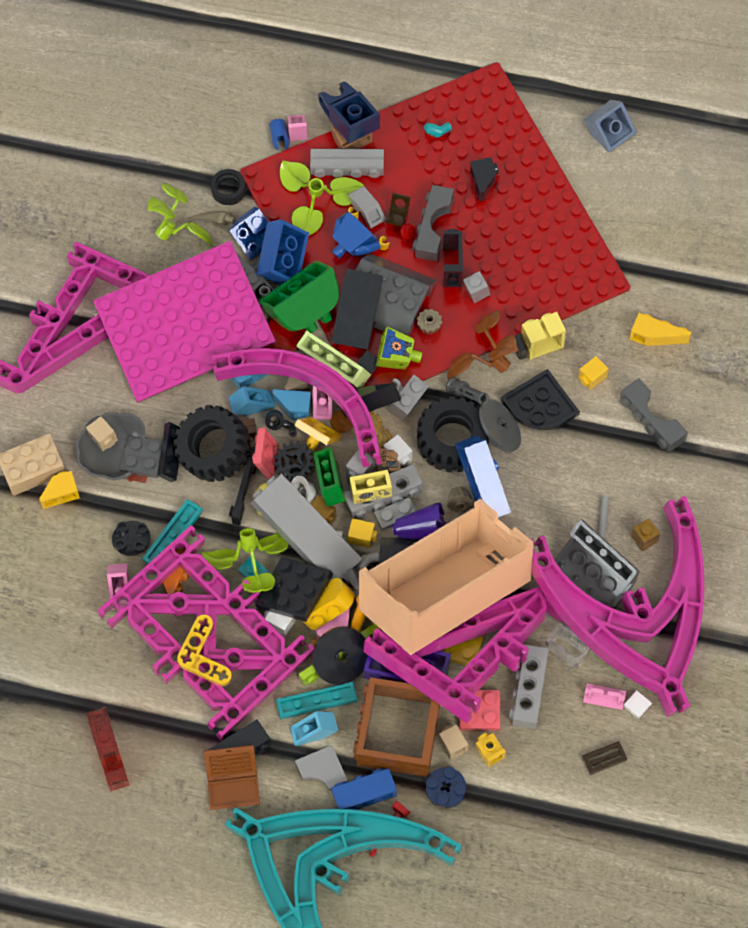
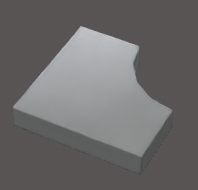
(322, 766)

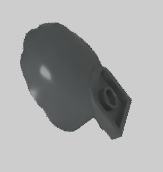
(116, 463)

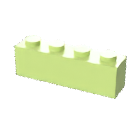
(326, 354)

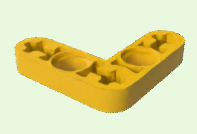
(197, 659)

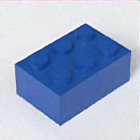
(282, 251)

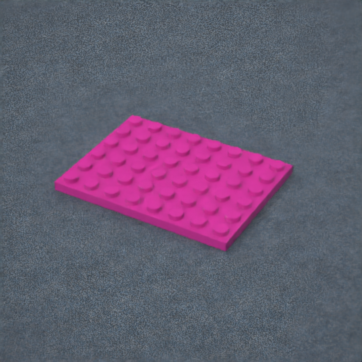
(181, 318)

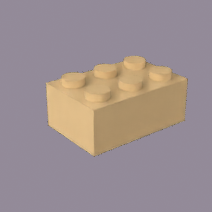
(31, 464)

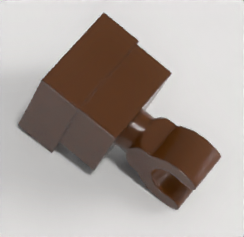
(251, 426)

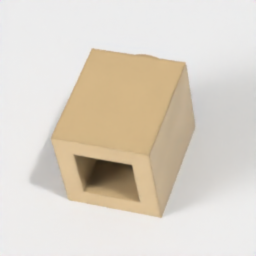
(102, 434)
(453, 741)

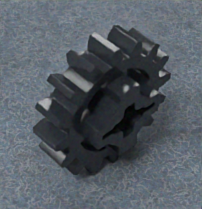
(299, 455)

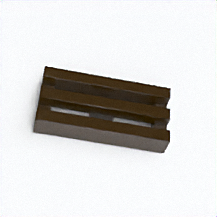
(588, 764)

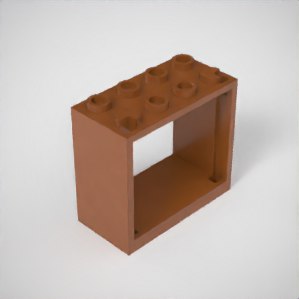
(384, 760)

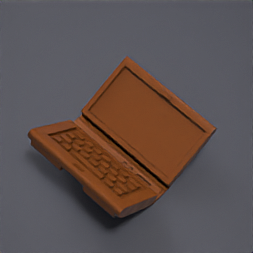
(232, 777)

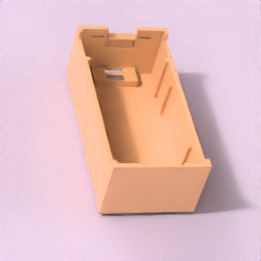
(445, 578)

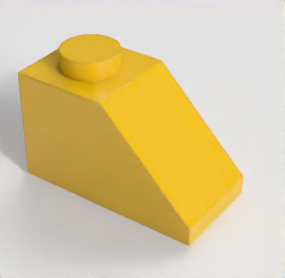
(59, 490)

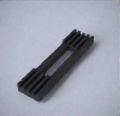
(237, 511)

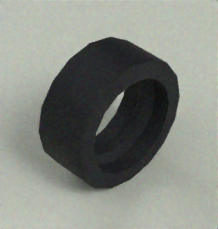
(228, 174)

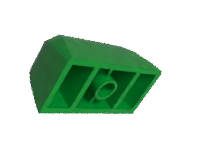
(303, 298)

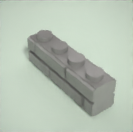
(347, 162)

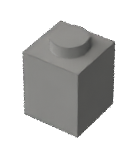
(476, 287)

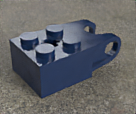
(350, 112)

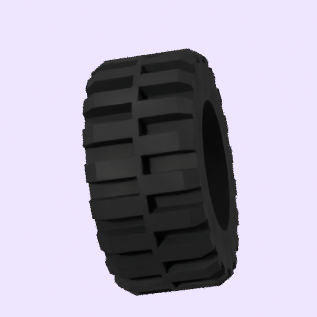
(443, 413)
(194, 430)

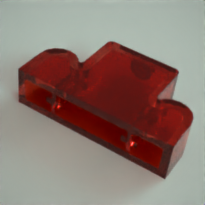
(107, 749)

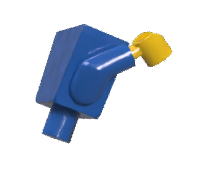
(355, 236)

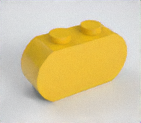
(333, 602)

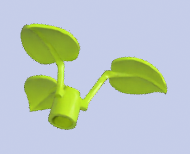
(295, 175)
(167, 227)
(249, 541)

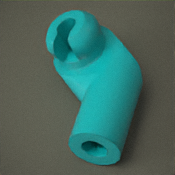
(437, 131)

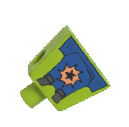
(396, 350)

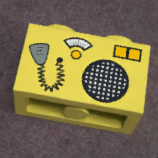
(370, 486)

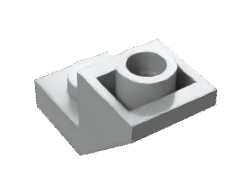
(369, 207)

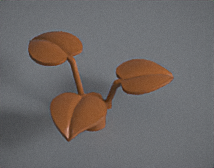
(497, 355)

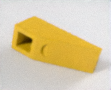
(656, 332)

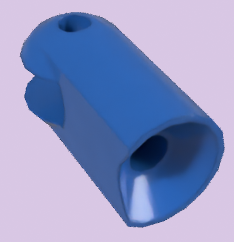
(279, 133)

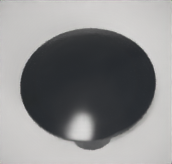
(131, 538)

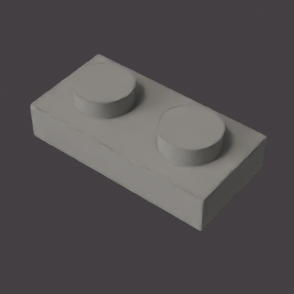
(388, 515)

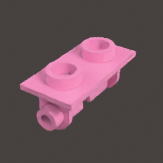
(604, 696)

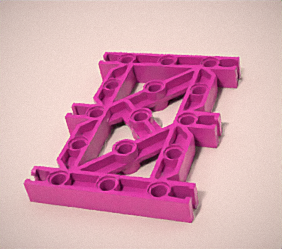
(217, 602)

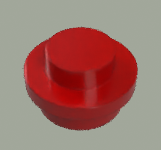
(408, 232)

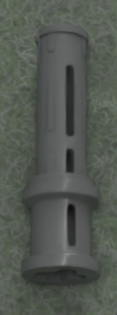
(463, 389)

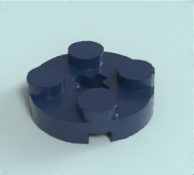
(443, 798)

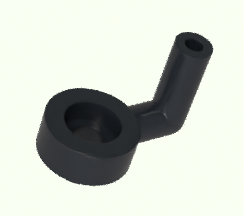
(279, 423)

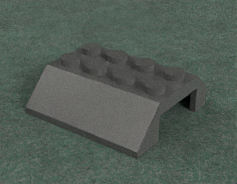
(400, 293)
(596, 566)

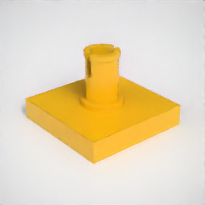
(318, 432)

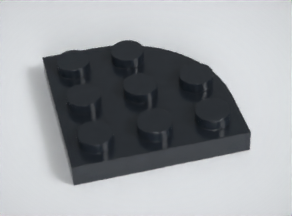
(540, 403)

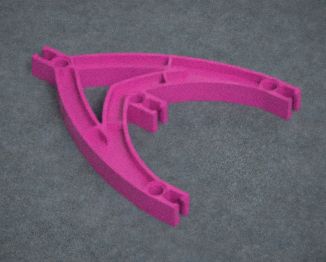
(601, 625)

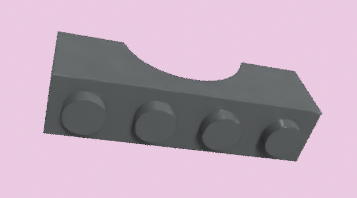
(439, 203)
(667, 432)

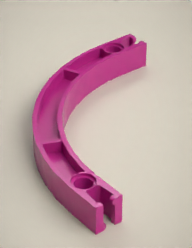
(312, 372)

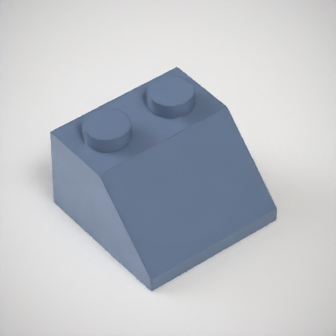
(610, 125)

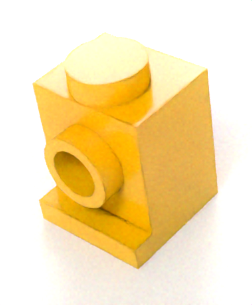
(491, 755)

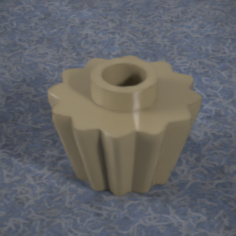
(429, 321)
(459, 499)

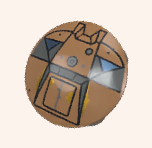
(389, 461)

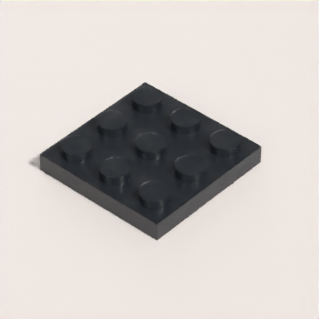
(295, 589)

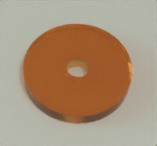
(337, 425)

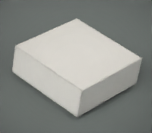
(637, 704)

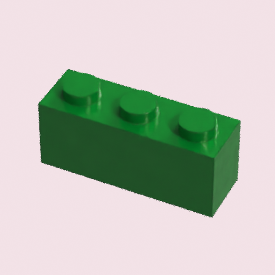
(329, 476)

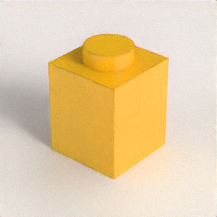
(593, 373)
(362, 533)

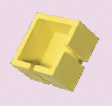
(543, 335)

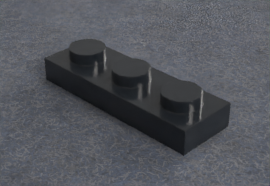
(168, 461)

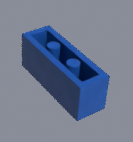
(364, 790)

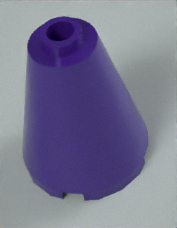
(420, 522)

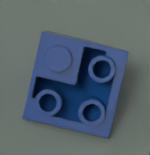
(250, 232)

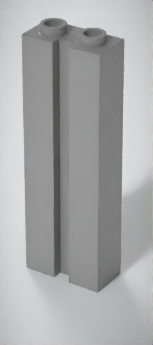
(304, 527)

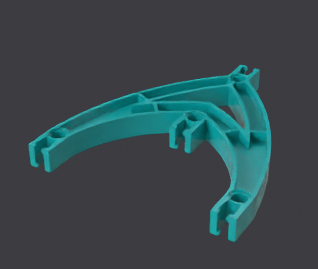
(352, 833)

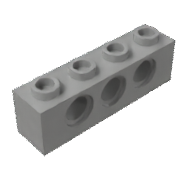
(407, 476)
(528, 717)

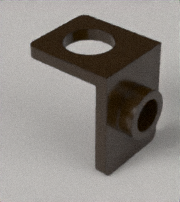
(396, 214)

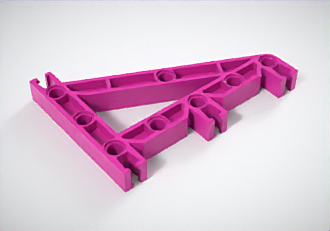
(55, 352)
(517, 619)

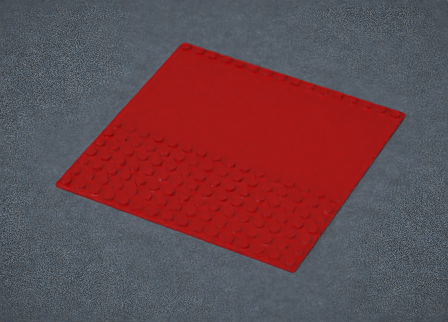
(523, 238)

